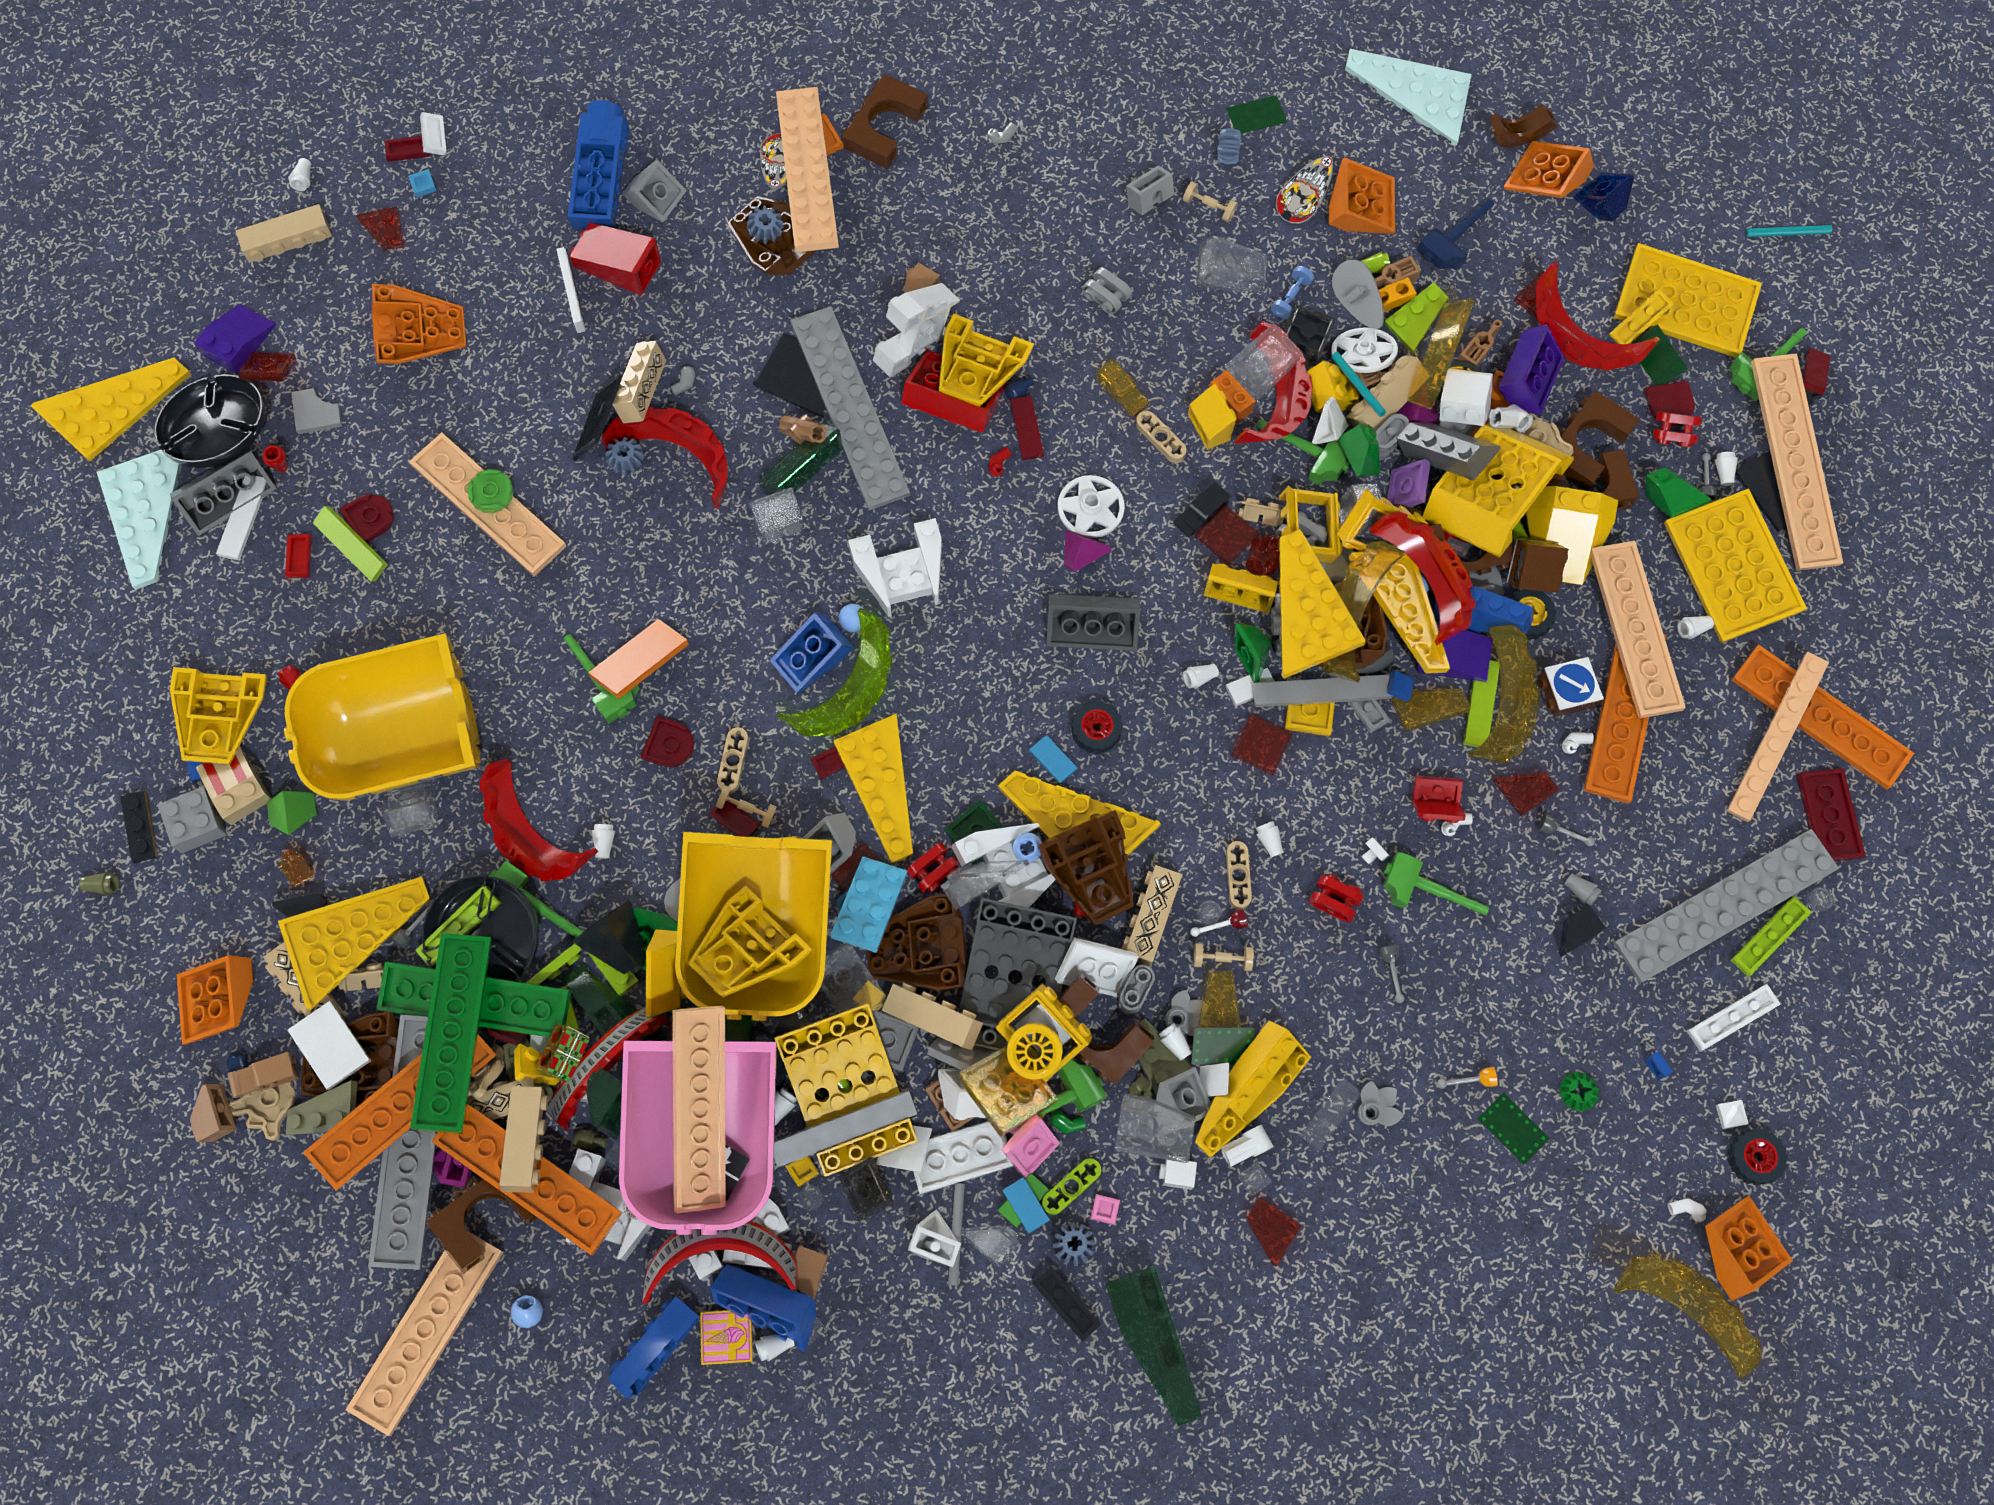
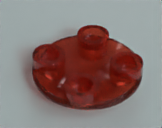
(1264, 555)

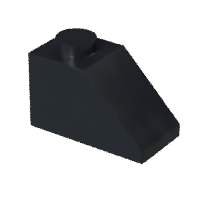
(300, 904)
(1579, 928)

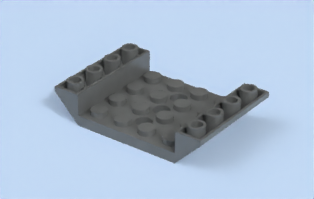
(1012, 940)

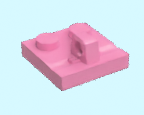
(1030, 1145)

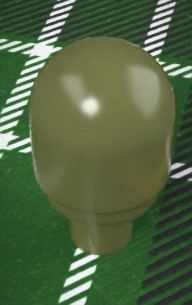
(588, 1140)

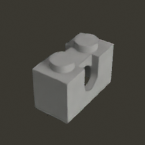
(1159, 190)

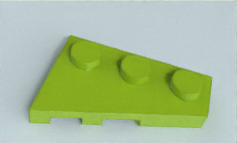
(1416, 317)

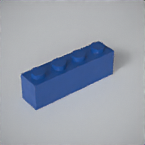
(1495, 611)
(766, 1304)
(654, 1347)

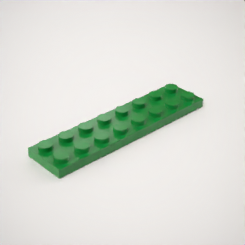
(504, 1006)
(451, 1034)

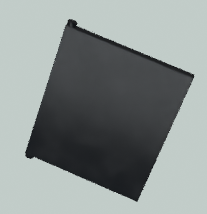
(790, 378)
(597, 417)
(1762, 482)

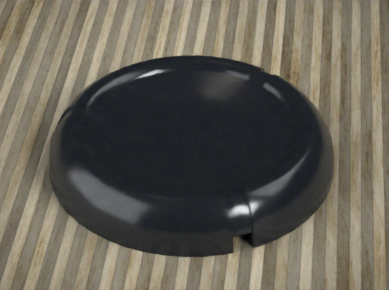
(210, 421)
(511, 925)

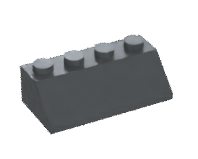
(1447, 448)
(213, 494)
(1093, 622)

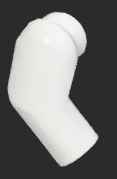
(1574, 739)
(1449, 828)
(1687, 1205)

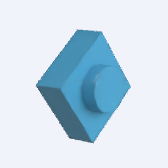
(422, 183)

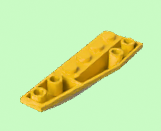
(1253, 1085)

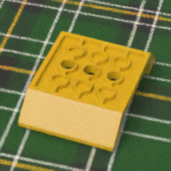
(1487, 508)
(836, 1051)

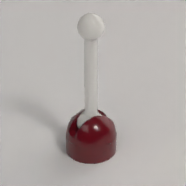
(1236, 919)

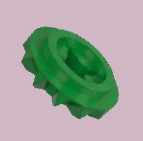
(1573, 1100)

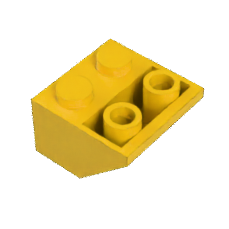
(1329, 382)
(1212, 417)

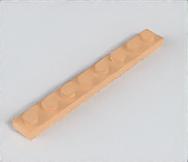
(1777, 736)

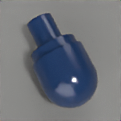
(1018, 387)
(236, 1062)

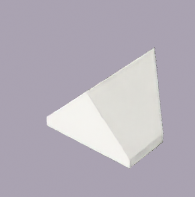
(1331, 423)
(935, 1240)

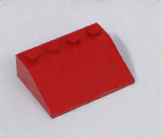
(923, 394)

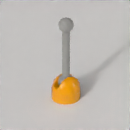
(1486, 1077)

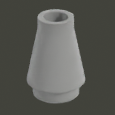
(1583, 889)

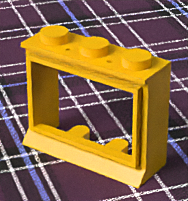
(1290, 512)
(1360, 513)
(1062, 1014)

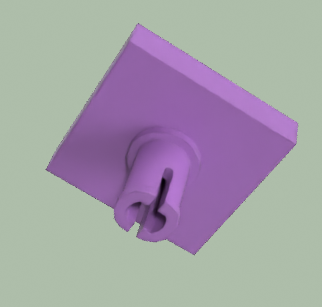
(1409, 484)

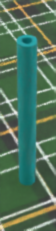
(1786, 231)
(1359, 385)

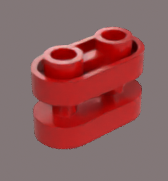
(1684, 438)
(931, 882)
(1348, 894)

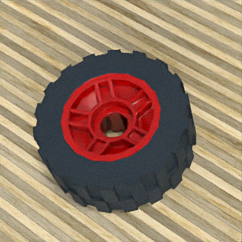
(1097, 714)
(1770, 1151)

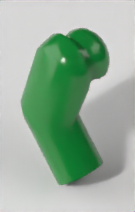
(1066, 1125)

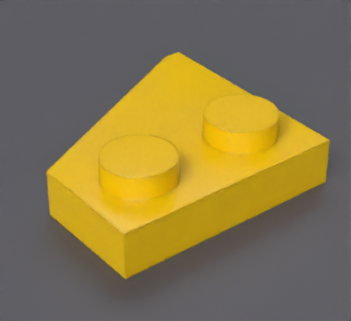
(525, 1066)

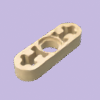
(1161, 428)
(730, 743)
(1244, 858)

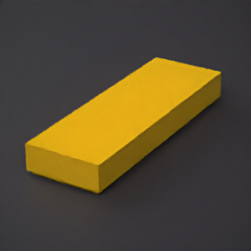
(1641, 318)

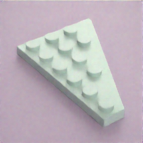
(1426, 91)
(140, 511)

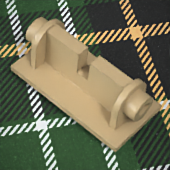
(1270, 513)
(371, 974)

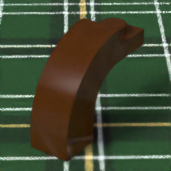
(1523, 129)

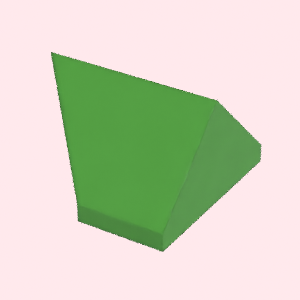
(291, 810)

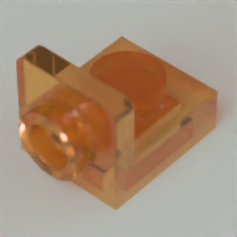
(295, 867)

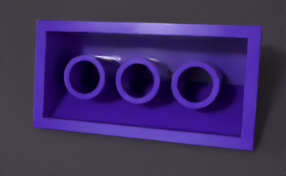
(1532, 370)

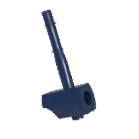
(1441, 248)

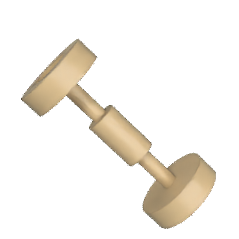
(1191, 192)
(745, 806)
(1224, 957)

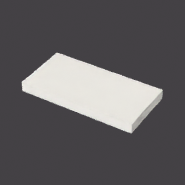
(961, 1157)

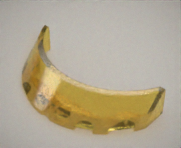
(1440, 352)
(1356, 592)
(1518, 697)
(1700, 1301)

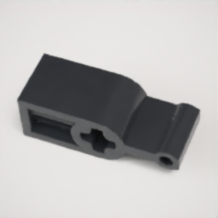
(1202, 509)

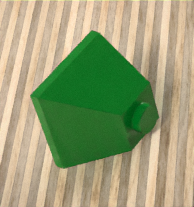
(1362, 450)
(1673, 492)
(1252, 649)
(648, 923)

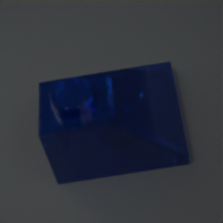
(1606, 195)

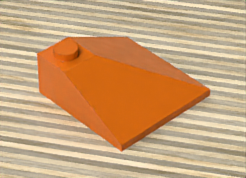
(1551, 169)
(1362, 199)
(213, 997)
(1744, 1249)

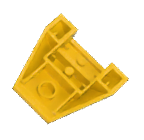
(977, 364)
(1575, 521)
(213, 712)
(745, 946)

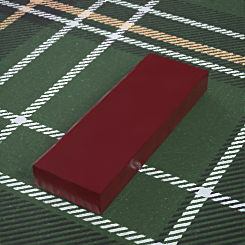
(1816, 371)
(1026, 428)

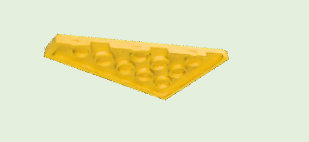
(104, 410)
(1312, 613)
(1061, 809)
(338, 938)

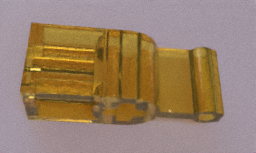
(1121, 387)

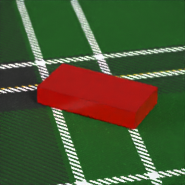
(298, 556)

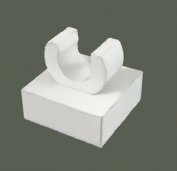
(1375, 851)

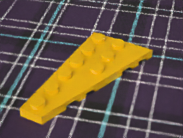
(1409, 610)
(876, 771)

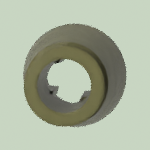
(101, 883)

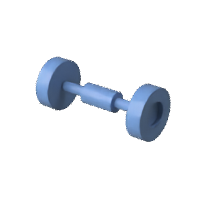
(1282, 308)

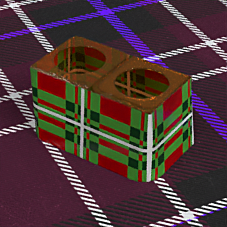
(563, 1052)

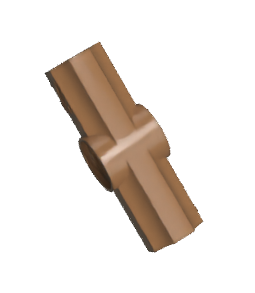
(802, 429)

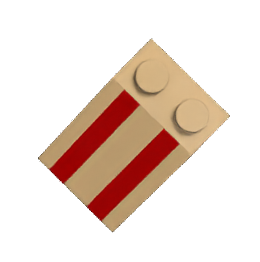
(234, 787)

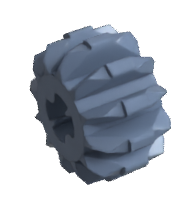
(1229, 146)
(765, 232)
(621, 448)
(1080, 1249)

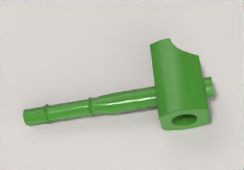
(1742, 367)
(1330, 460)
(606, 703)
(1404, 875)
(519, 879)
(1081, 1086)

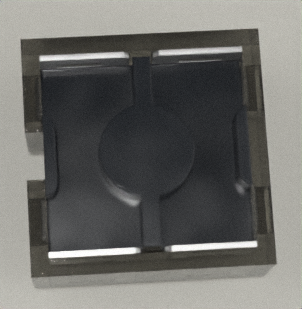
(1309, 332)

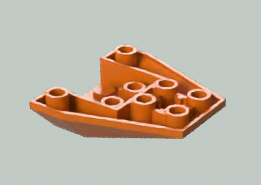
(413, 325)

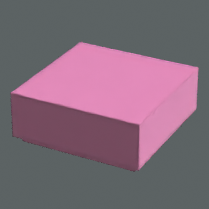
(1105, 1209)

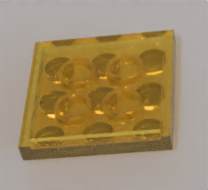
(1004, 1094)

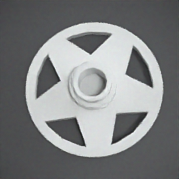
(1366, 349)
(1091, 506)

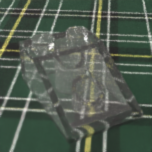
(1231, 267)
(1264, 362)
(975, 881)
(849, 981)
(1154, 1129)

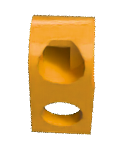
(1397, 294)

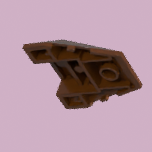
(1092, 866)

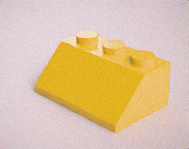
(1241, 588)
(662, 985)

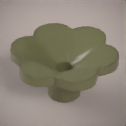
(1141, 1087)

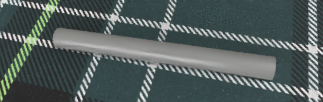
(956, 1230)

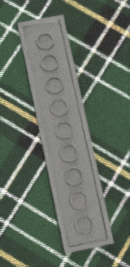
(850, 408)
(1725, 906)
(404, 1176)

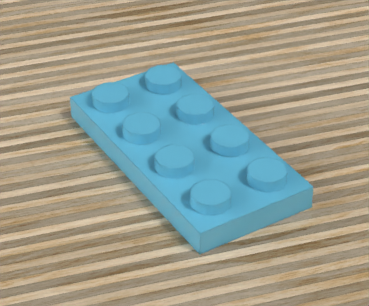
(869, 904)

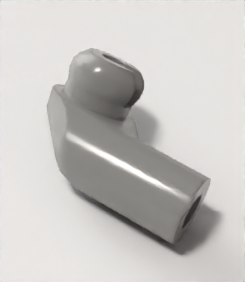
(1002, 137)
(686, 381)

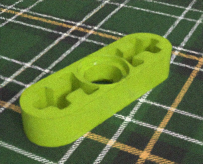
(1089, 1179)

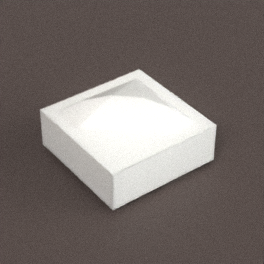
(1732, 1114)

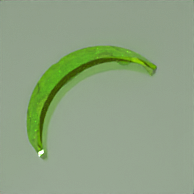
(859, 692)

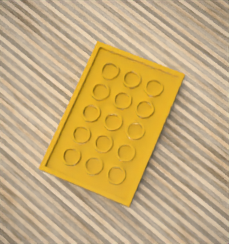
(1709, 303)
(1735, 565)

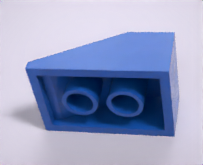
(811, 652)

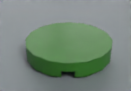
(490, 491)

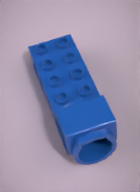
(598, 165)

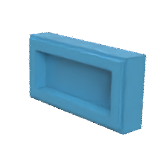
(1053, 759)
(1026, 1205)

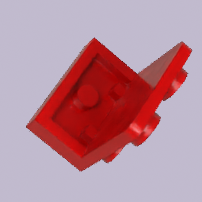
(1438, 798)

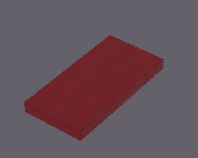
(1831, 813)

